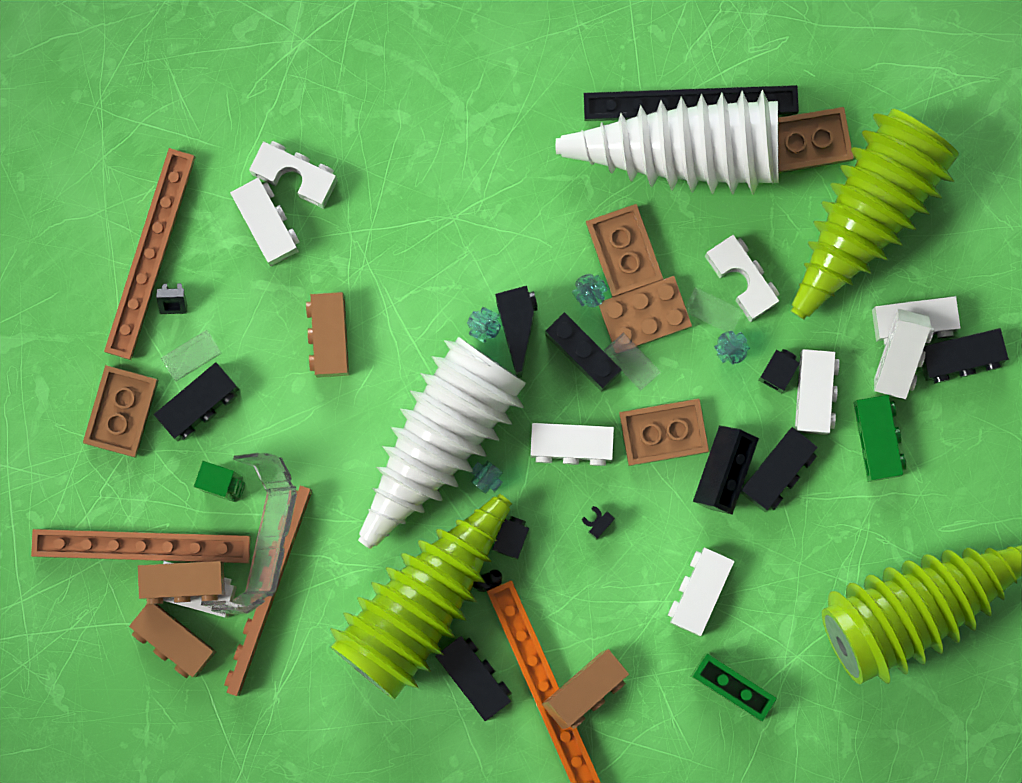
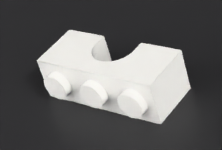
(273, 162)
(733, 257)

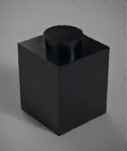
(779, 370)
(511, 537)

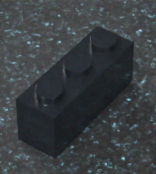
(583, 352)
(964, 356)
(197, 402)
(726, 469)
(779, 470)
(474, 677)

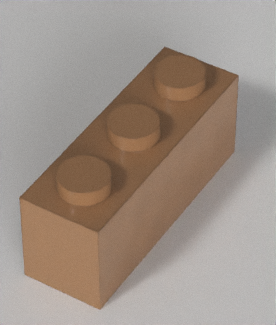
(328, 335)
(181, 581)
(171, 640)
(586, 690)

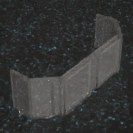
(271, 535)

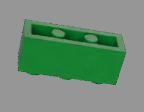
(879, 438)
(219, 481)
(733, 687)

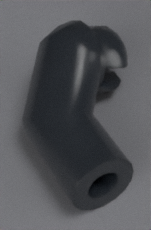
(492, 580)

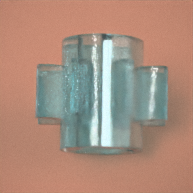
(590, 290)
(484, 324)
(732, 347)
(486, 477)

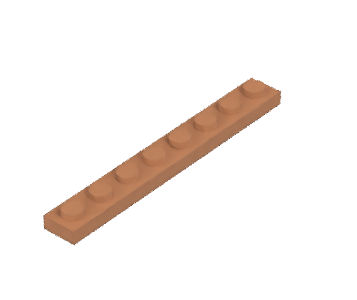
(149, 254)
(140, 546)
(255, 626)

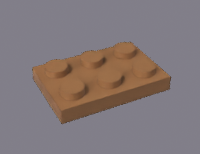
(813, 140)
(624, 250)
(646, 312)
(120, 411)
(663, 432)

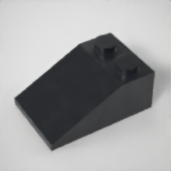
(517, 316)

